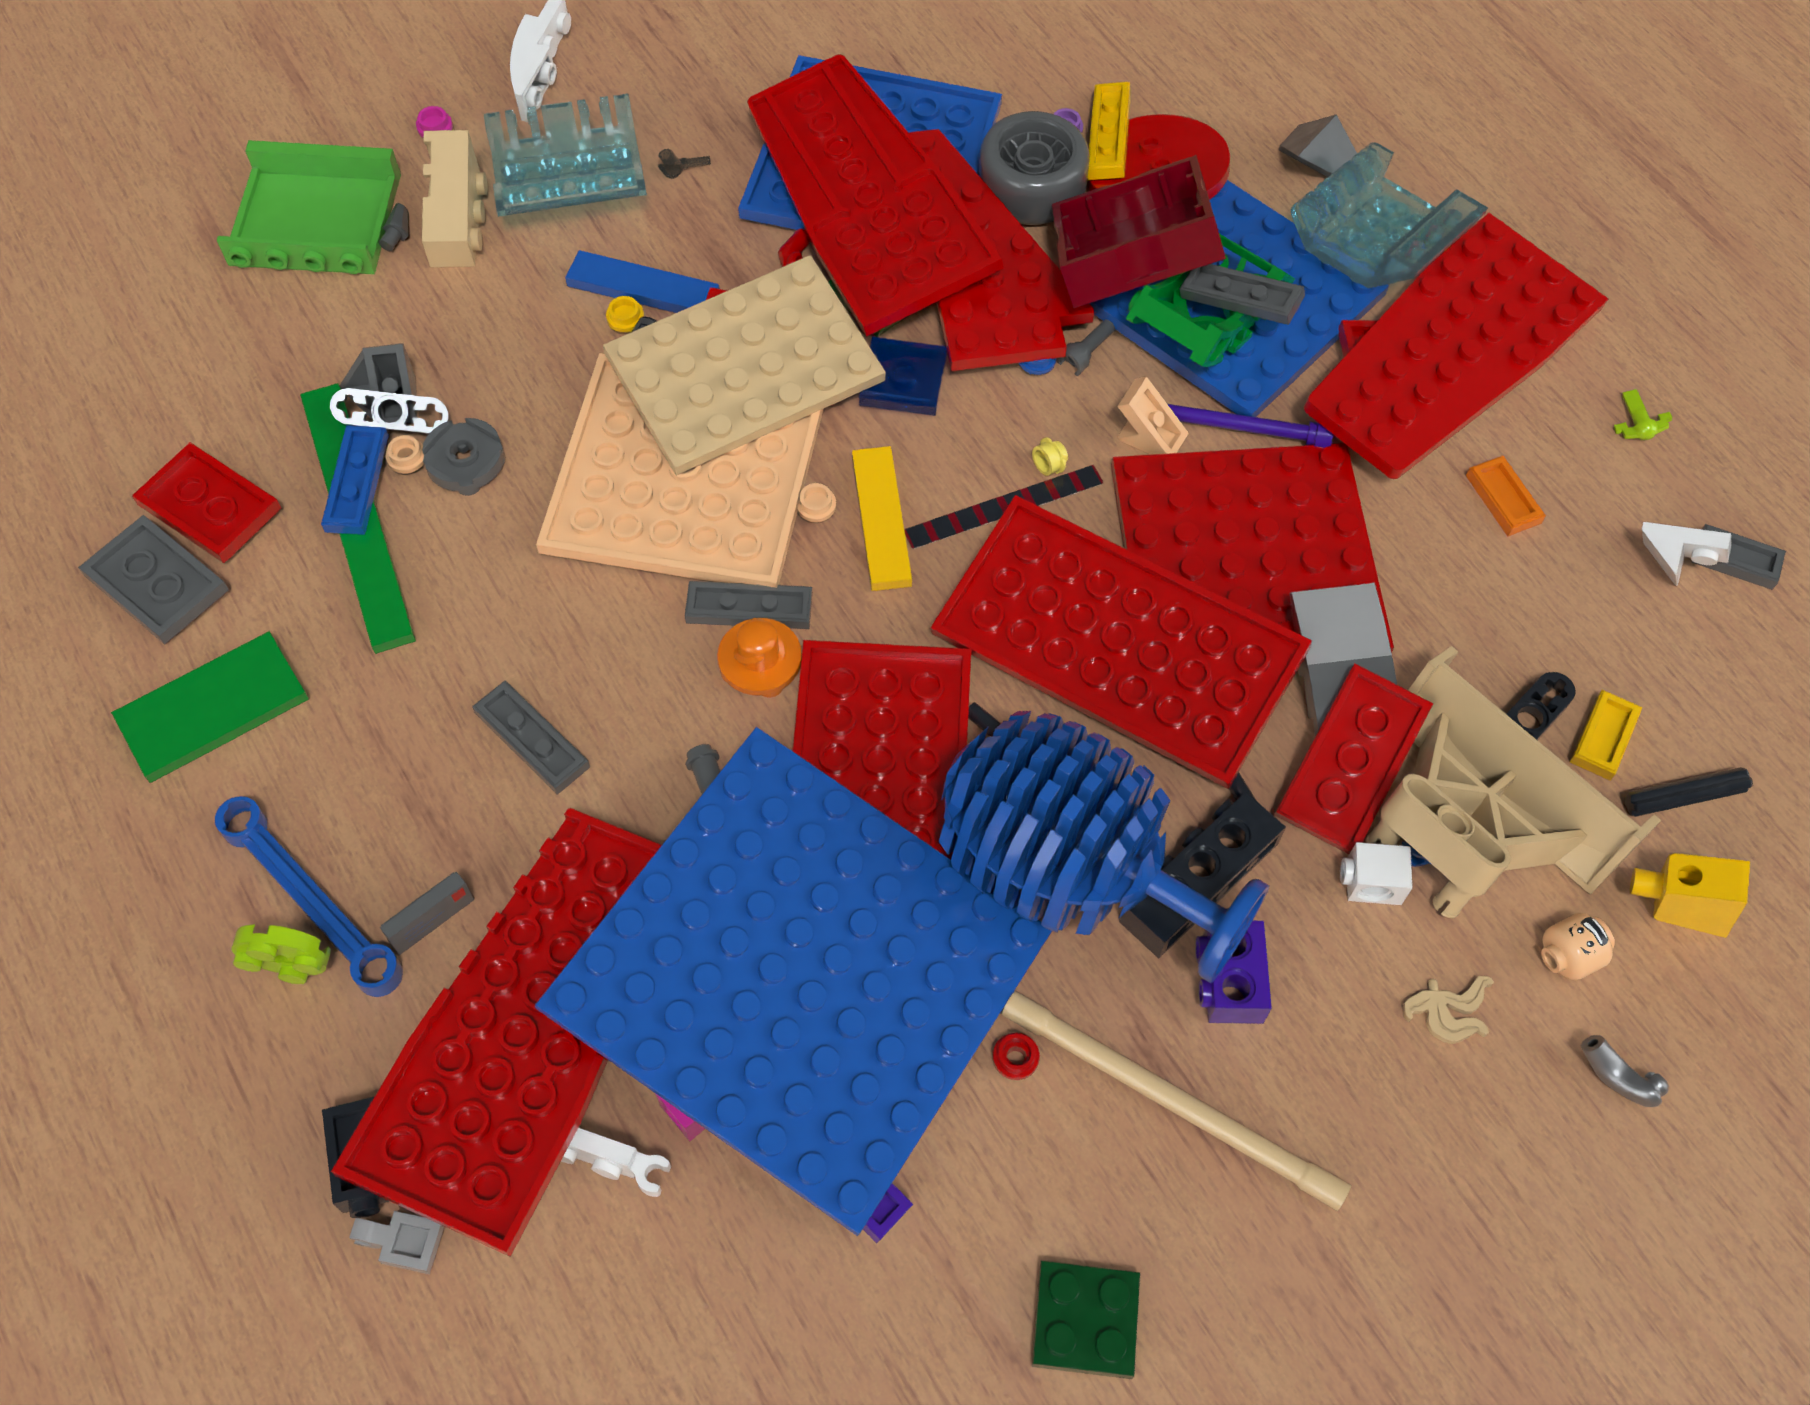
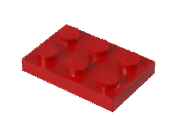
(206, 502)

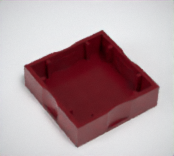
(1136, 232)

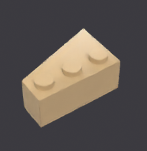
(453, 200)

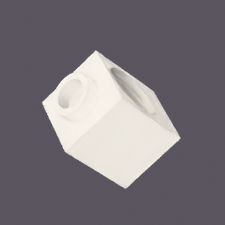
(1377, 873)

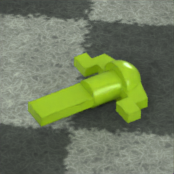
(1644, 426)

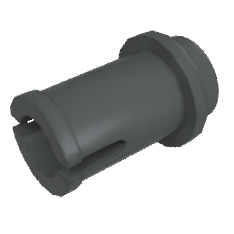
(704, 764)

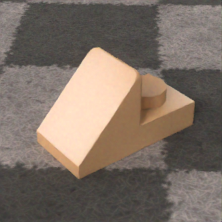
(1150, 421)

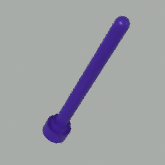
(1313, 433)

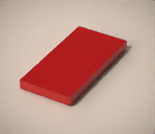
(1353, 759)

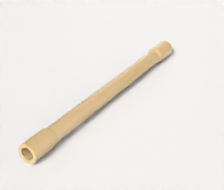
(1305, 1175)

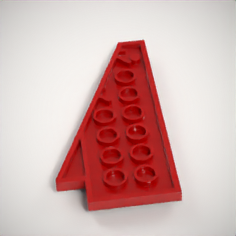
(1016, 310)

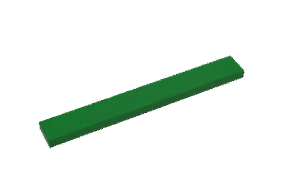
(368, 553)

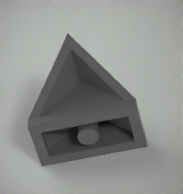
(1320, 145)
(383, 370)

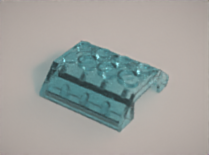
(566, 163)
(1375, 226)

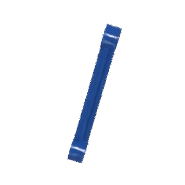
(308, 895)

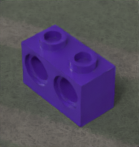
(1244, 972)

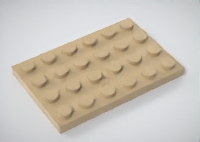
(743, 364)

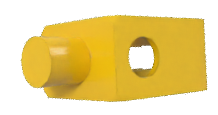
(1696, 891)

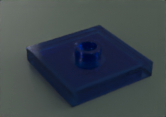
(911, 376)

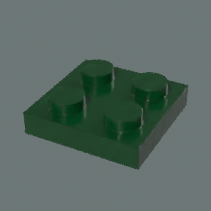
(1086, 1320)

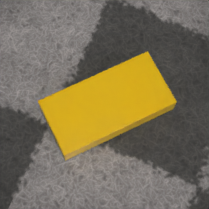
(1606, 735)

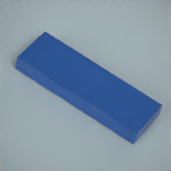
(355, 480)

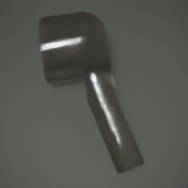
(673, 166)

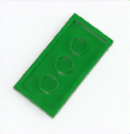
(209, 706)

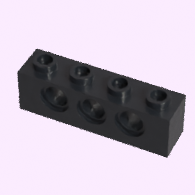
(1242, 821)

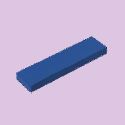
(643, 283)

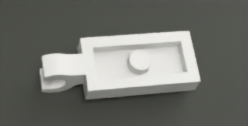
(615, 1158)

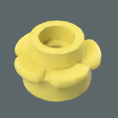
(1050, 457)

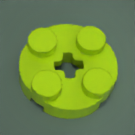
(280, 951)

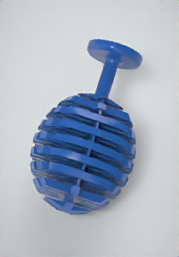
(1070, 831)

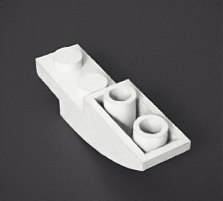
(533, 52)

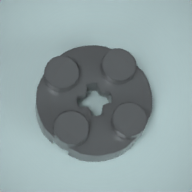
(469, 473)

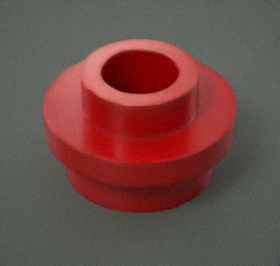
(1022, 1044)

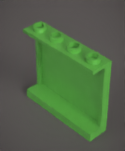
(313, 207)

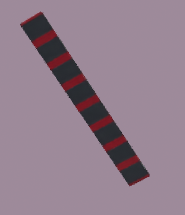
(993, 509)

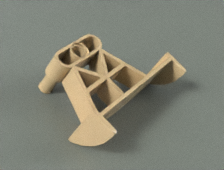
(1496, 799)

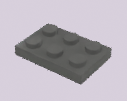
(153, 579)

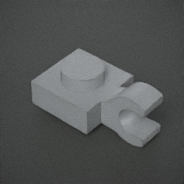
(406, 1243)

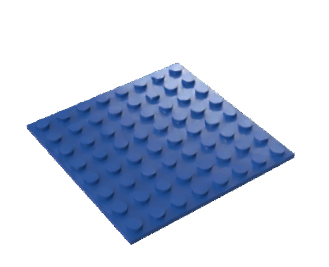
(797, 978)

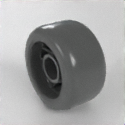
(1034, 163)

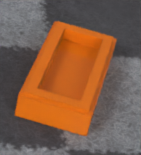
(1505, 495)

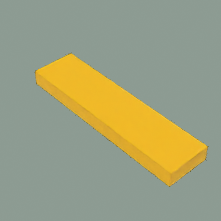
(1109, 130)
(881, 519)

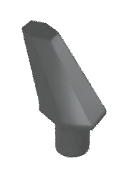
(395, 227)

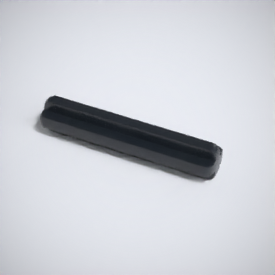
(1688, 791)

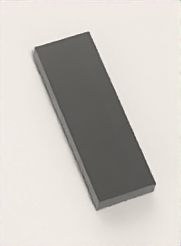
(1243, 293)
(735, 602)
(531, 737)

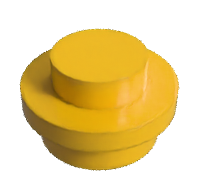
(623, 313)

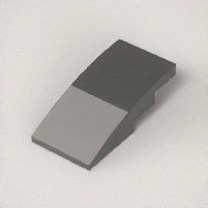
(1344, 630)

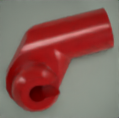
(792, 249)

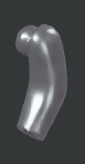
(1620, 1076)

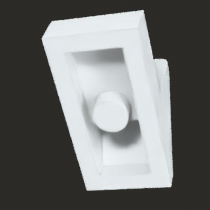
(1673, 543)

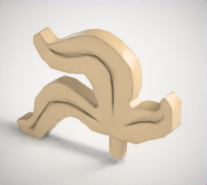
(1439, 1019)

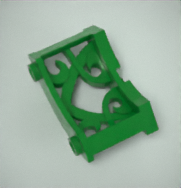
(1204, 335)

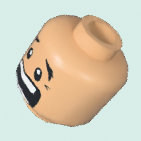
(1577, 946)

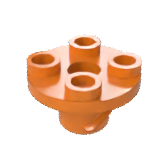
(759, 657)

